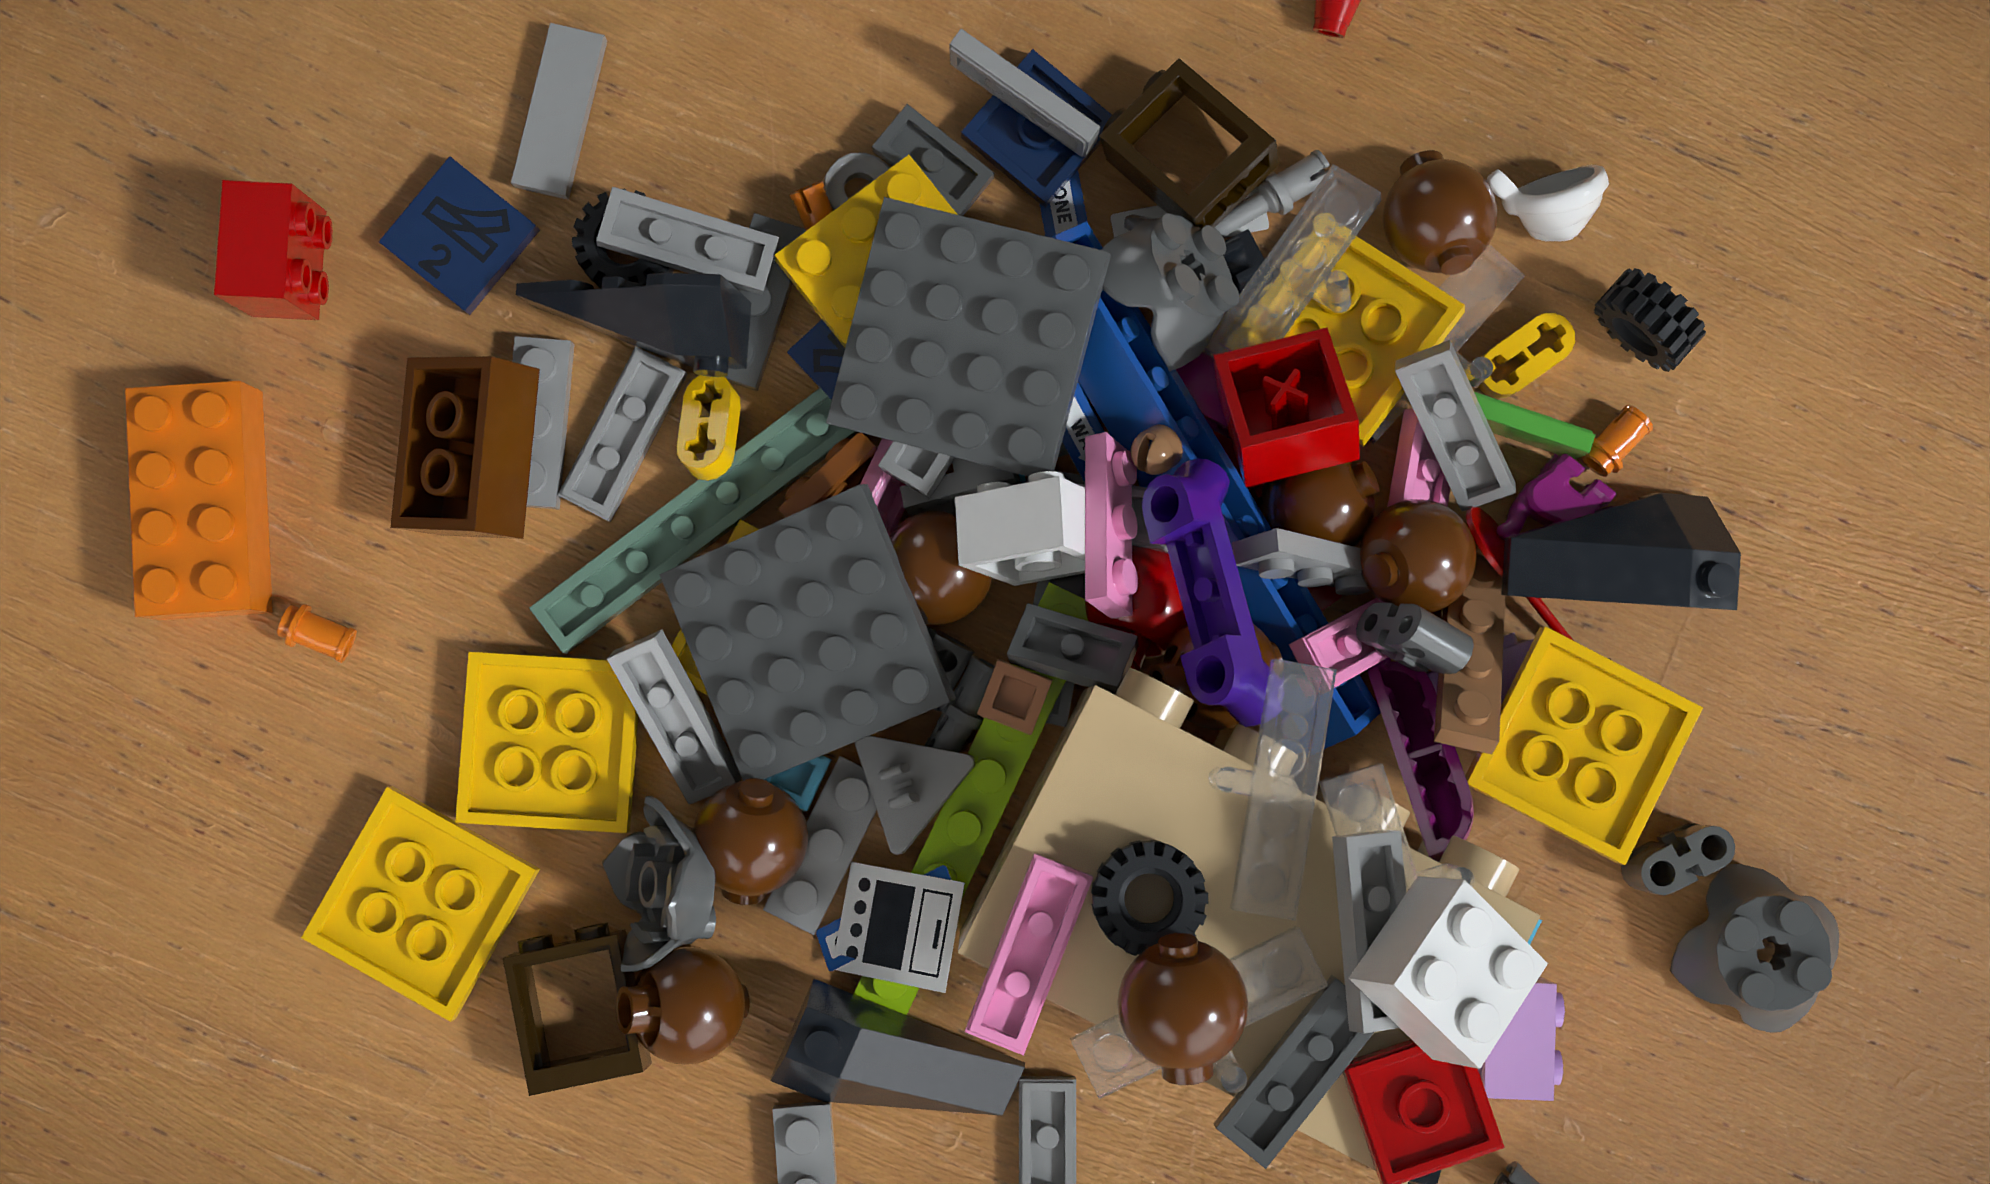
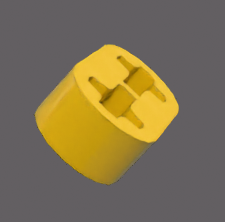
(1532, 366)
(699, 426)

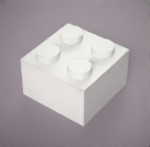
(1023, 529)
(1448, 971)

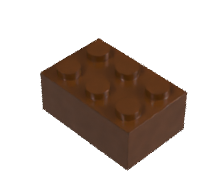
(465, 447)

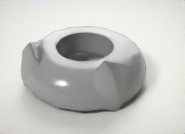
(850, 167)

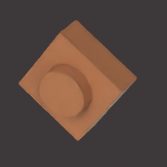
(1014, 696)

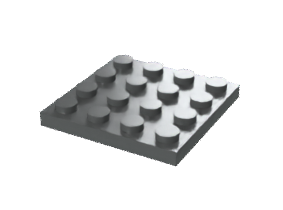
(968, 338)
(807, 635)

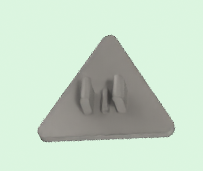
(909, 784)

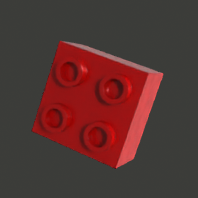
(272, 250)
(1287, 407)

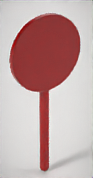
(1484, 533)

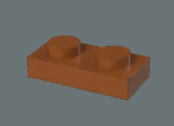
(842, 471)

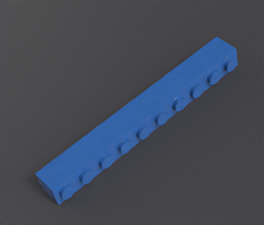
(1135, 391)

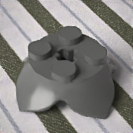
(1175, 274)
(666, 882)
(1721, 959)

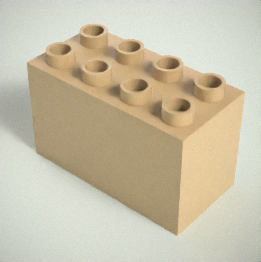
(1136, 776)

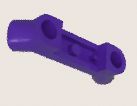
(1226, 656)

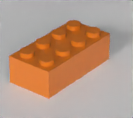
(198, 500)

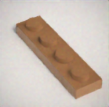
(1471, 698)

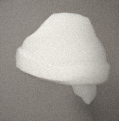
(1554, 205)

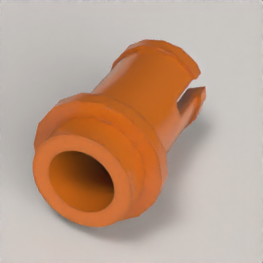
(811, 203)
(1617, 441)
(315, 632)

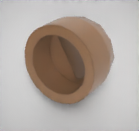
(1163, 453)

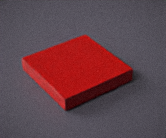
(1419, 1112)

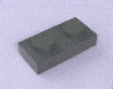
(943, 161)
(1072, 648)

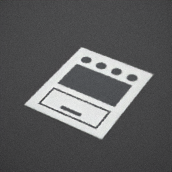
(899, 926)

